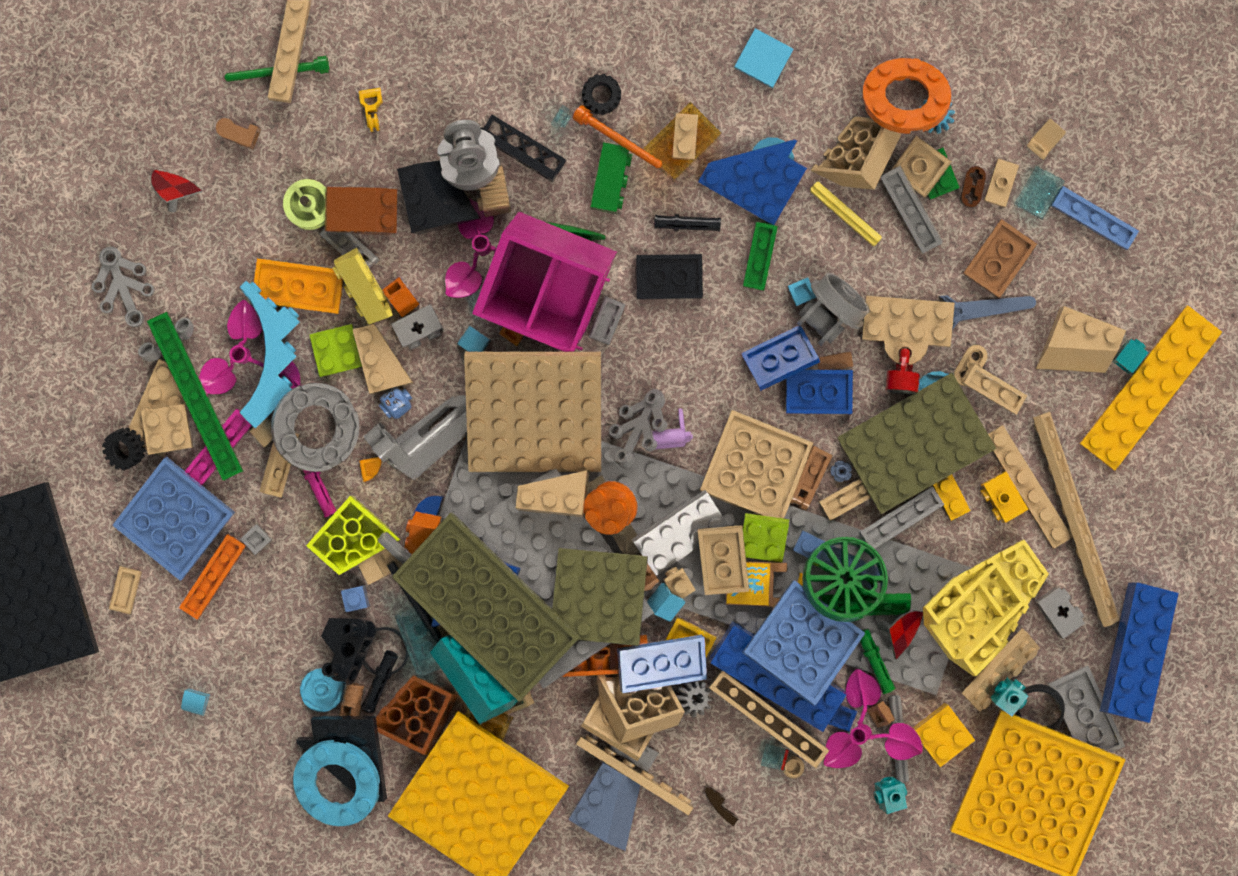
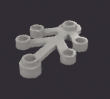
(120, 284)
(640, 425)

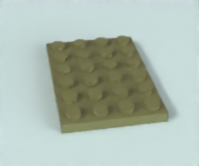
(916, 443)

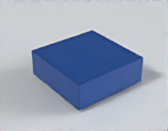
(843, 718)

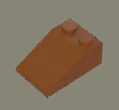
(361, 210)

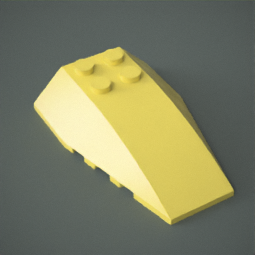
(983, 605)

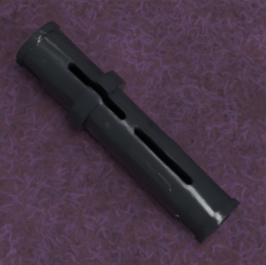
(687, 223)
(383, 673)

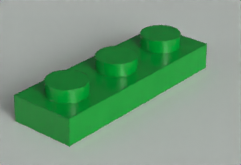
(760, 256)

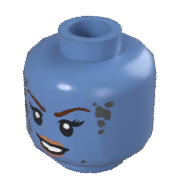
(395, 402)

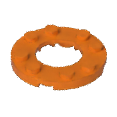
(906, 120)

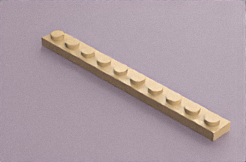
(1076, 518)

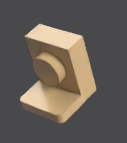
(678, 582)

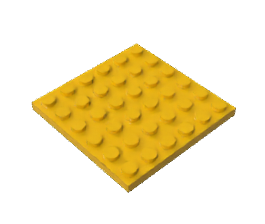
(1037, 794)
(477, 799)

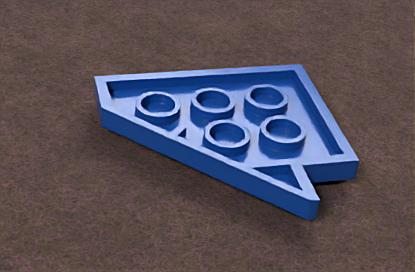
(757, 179)

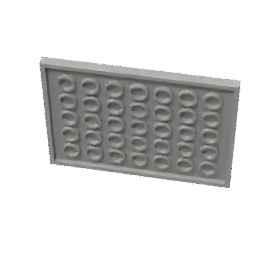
(533, 544)

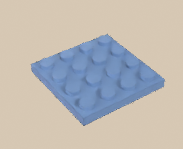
(173, 518)
(802, 645)

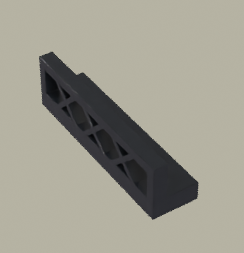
(522, 157)

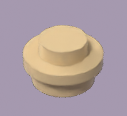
(794, 767)

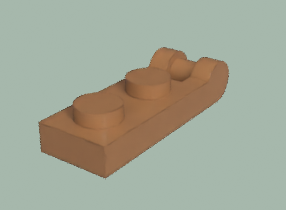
(811, 477)

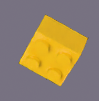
(943, 734)

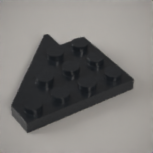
(356, 730)

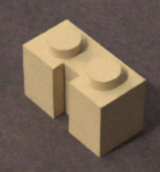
(375, 566)

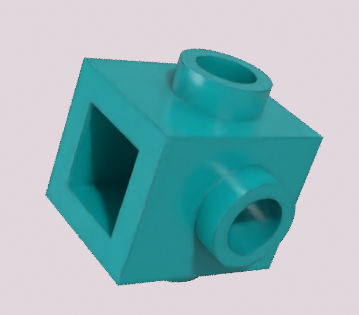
(1010, 696)
(890, 795)

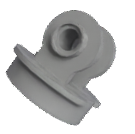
(468, 155)
(840, 300)

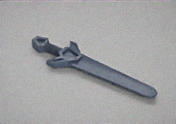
(984, 308)

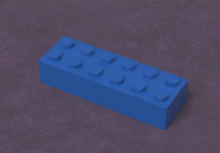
(1139, 652)
(730, 659)

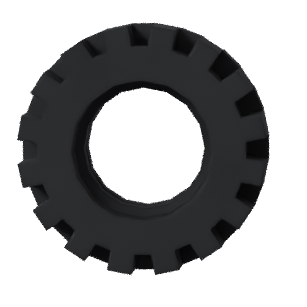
(601, 80)
(114, 453)

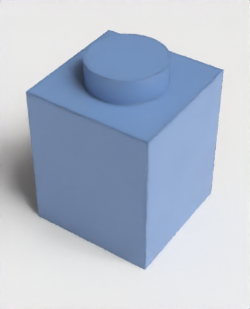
(355, 598)

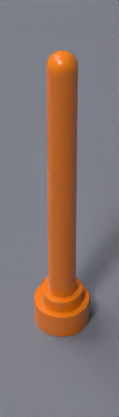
(583, 116)

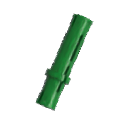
(871, 652)

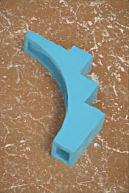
(277, 355)

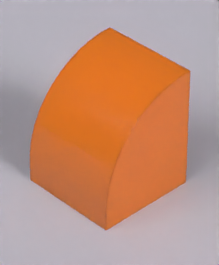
(400, 297)

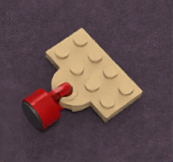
(907, 331)

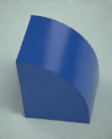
(430, 505)

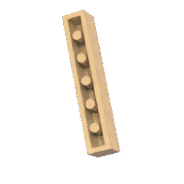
(768, 718)

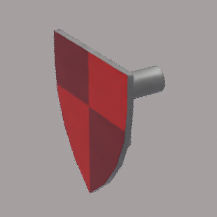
(172, 188)

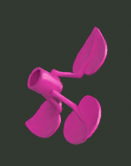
(461, 278)
(244, 324)
(844, 748)

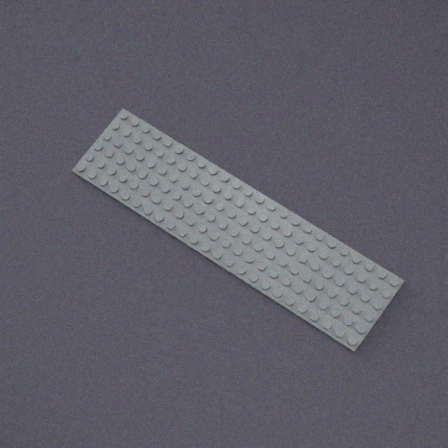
(664, 488)

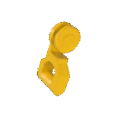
(370, 93)

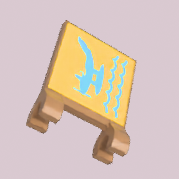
(760, 585)

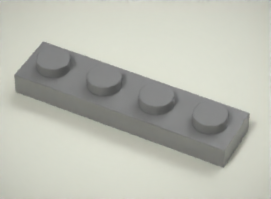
(911, 209)
(902, 518)

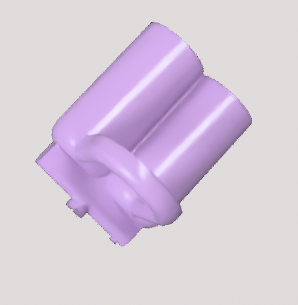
(673, 437)

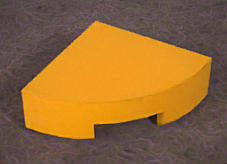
(370, 468)

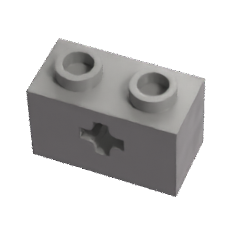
(406, 325)
(1049, 606)

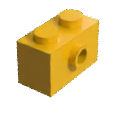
(1003, 497)

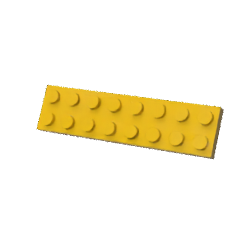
(1150, 387)

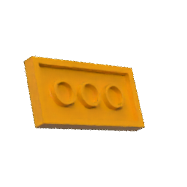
(299, 285)

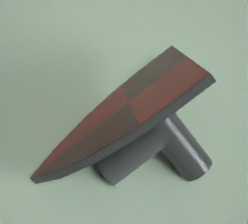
(902, 630)

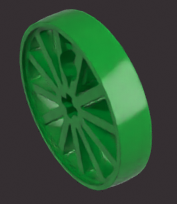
(852, 587)

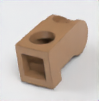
(230, 131)

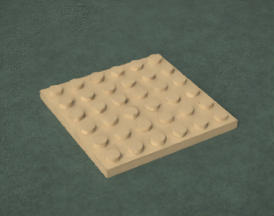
(533, 411)

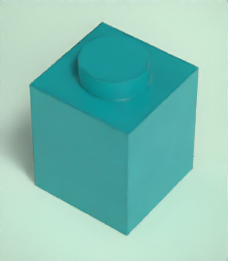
(1130, 355)

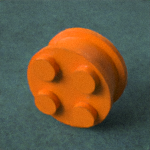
(610, 507)

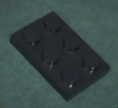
(669, 276)

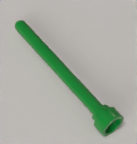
(320, 65)

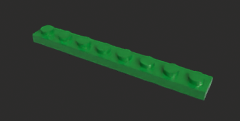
(195, 396)

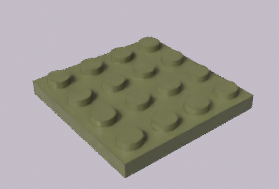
(601, 594)

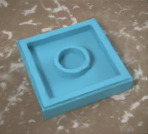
(763, 58)

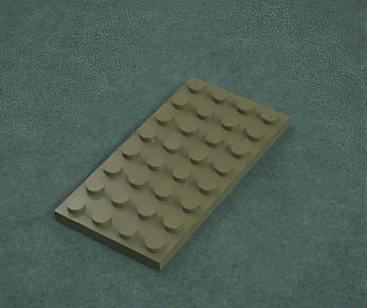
(486, 606)

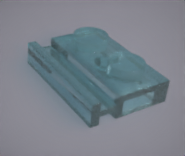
(1039, 193)

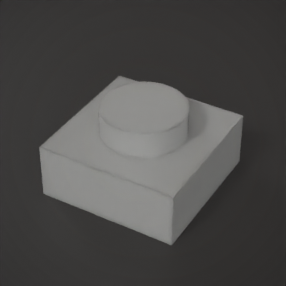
(256, 539)

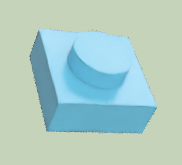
(801, 291)

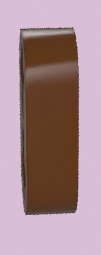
(978, 188)

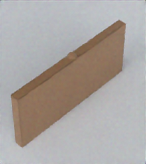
(835, 361)

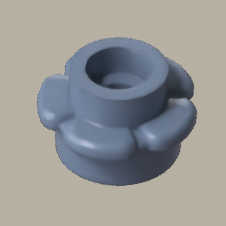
(846, 475)

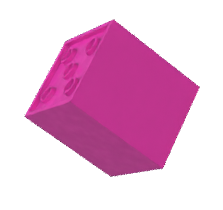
(544, 282)

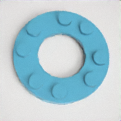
(360, 767)

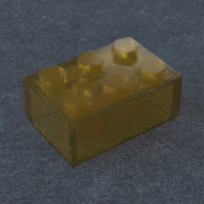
(662, 144)

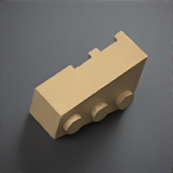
(379, 361)
(555, 496)

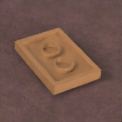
(999, 258)

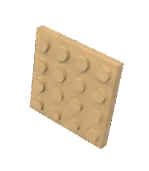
(756, 466)

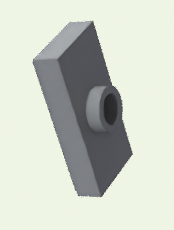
(607, 320)

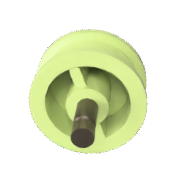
(305, 204)

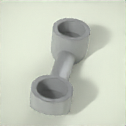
(151, 353)

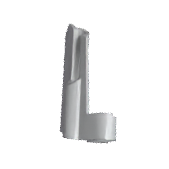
(419, 447)

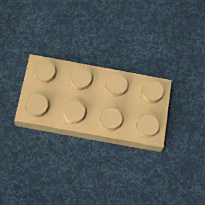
(159, 393)
(1006, 664)

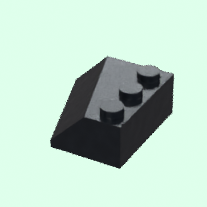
(432, 200)

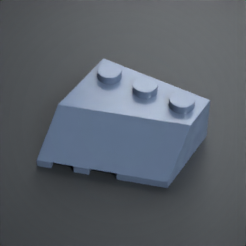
(607, 806)

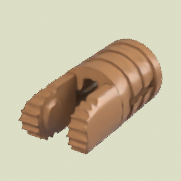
(352, 698)

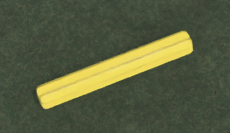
(845, 213)

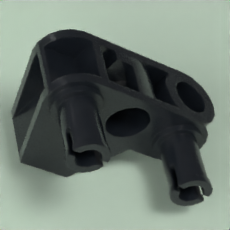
(350, 643)

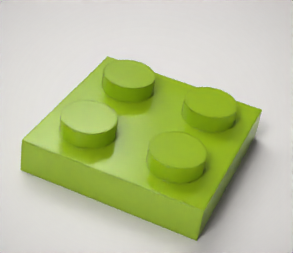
(335, 350)
(765, 537)

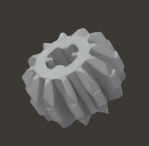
(699, 691)

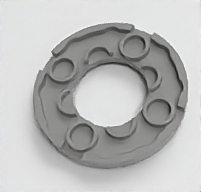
(345, 427)

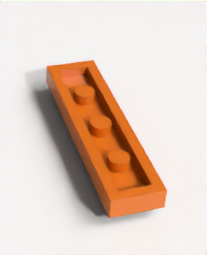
(212, 576)

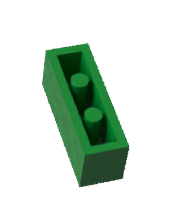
(611, 178)

